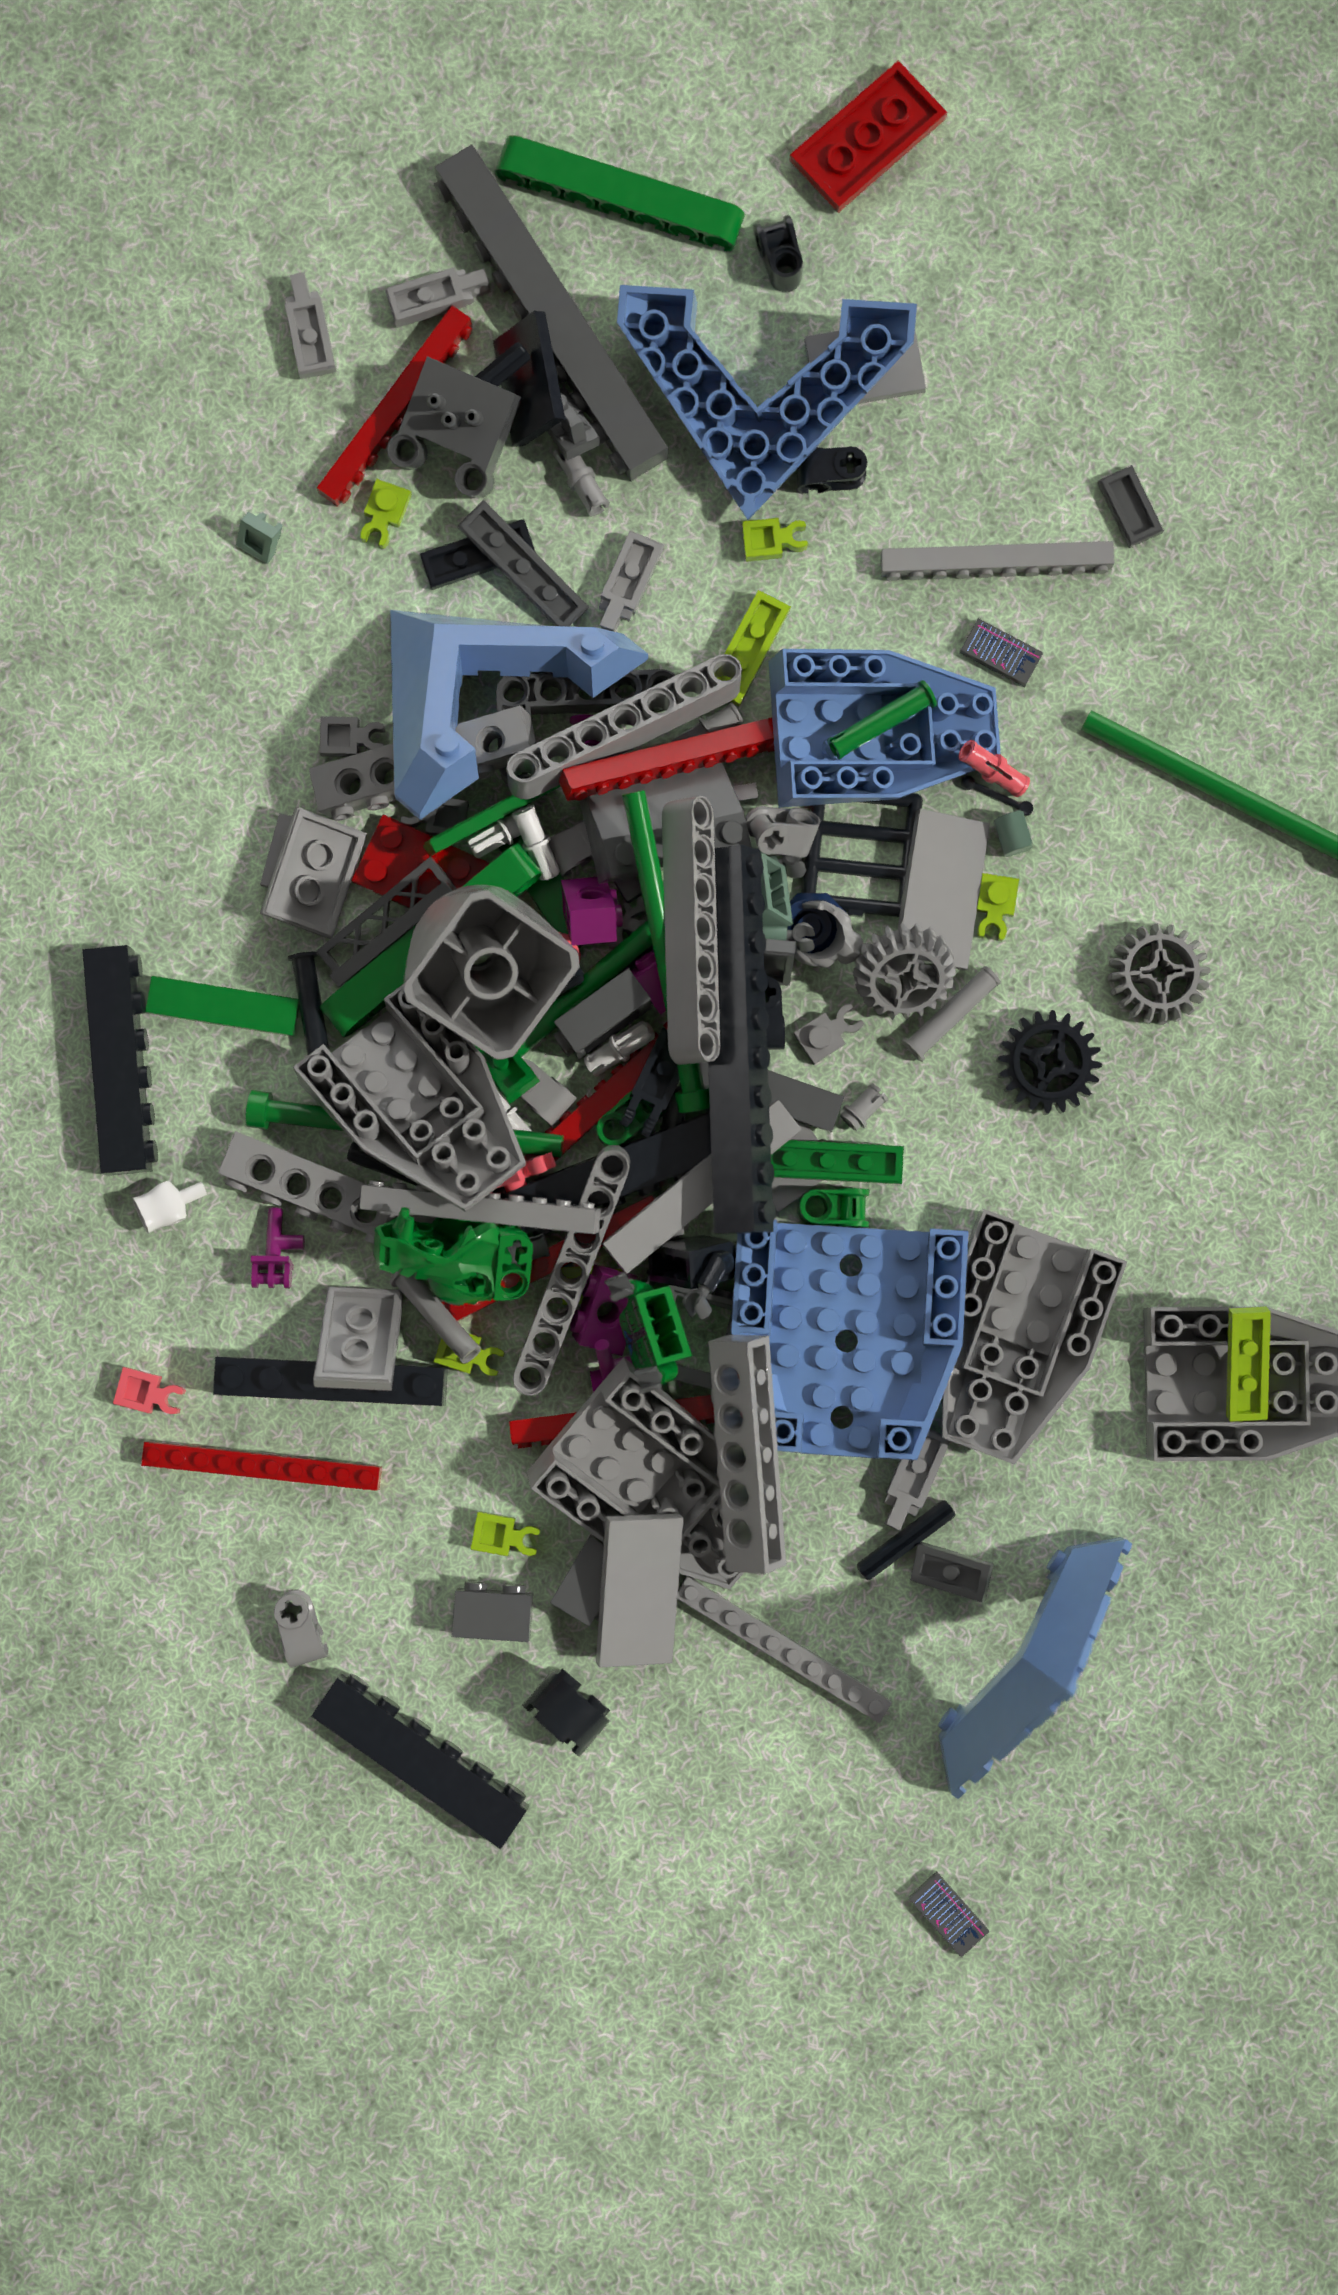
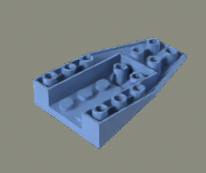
(832, 689)

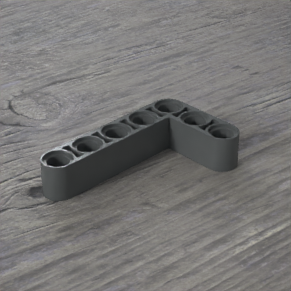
(569, 700)

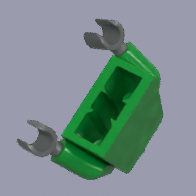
(650, 1330)

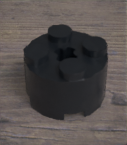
(566, 1711)

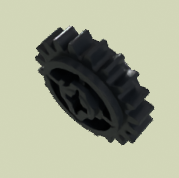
(1060, 1032)

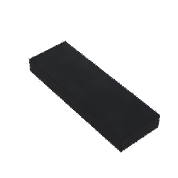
(462, 559)

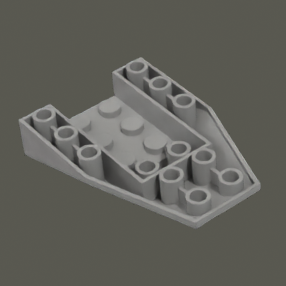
(418, 1103)
(1026, 1333)
(1189, 1387)
(638, 1458)

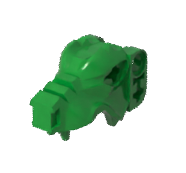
(456, 1256)

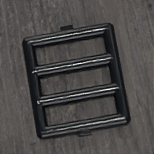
(815, 863)

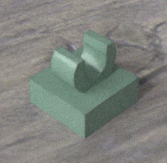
(258, 536)

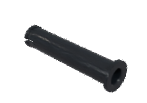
(309, 1000)

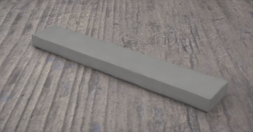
(681, 1203)

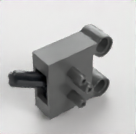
(462, 415)

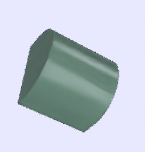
(1013, 833)

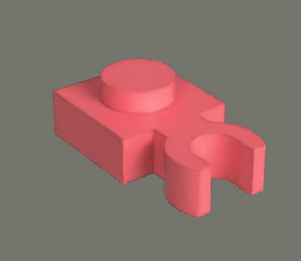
(533, 1167)
(143, 1390)

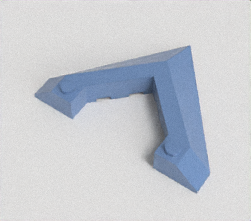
(764, 444)
(427, 674)
(1043, 1668)

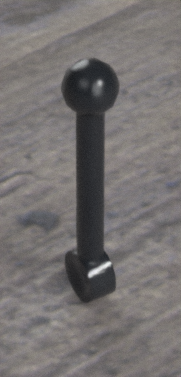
(969, 783)

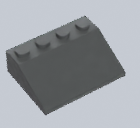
(609, 828)

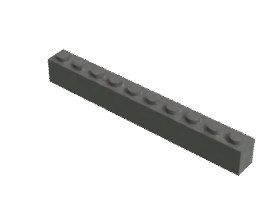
(535, 286)

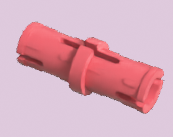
(977, 757)

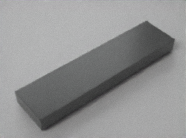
(522, 566)
(803, 1101)

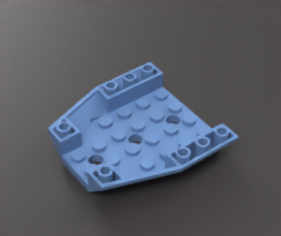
(899, 1306)

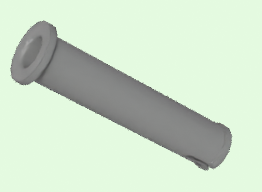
(951, 1013)
(437, 1316)

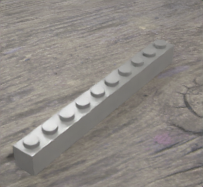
(997, 559)
(490, 1209)
(783, 1649)

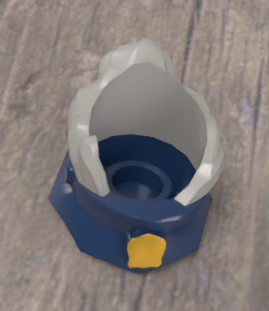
(832, 929)

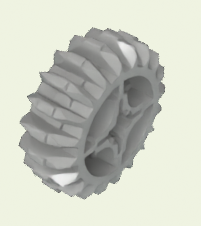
(1159, 958)
(897, 962)

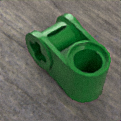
(616, 1114)
(837, 1207)

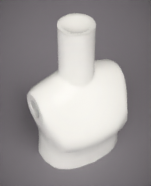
(166, 1204)

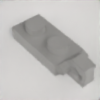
(435, 294)
(309, 330)
(629, 579)
(914, 1479)

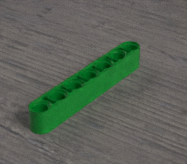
(620, 191)
(365, 992)

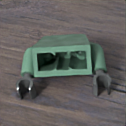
(777, 910)

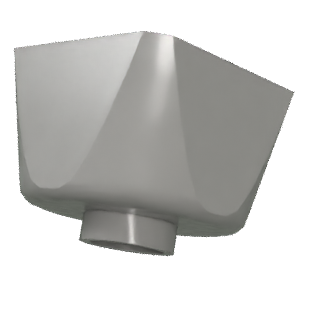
(506, 994)

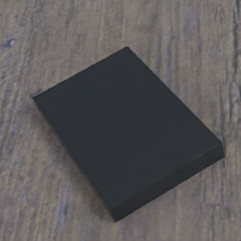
(535, 381)

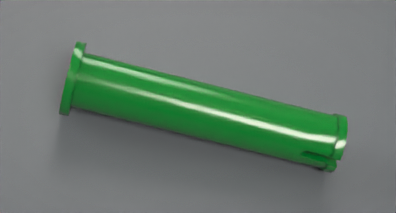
(882, 720)

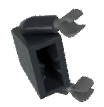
(691, 1265)

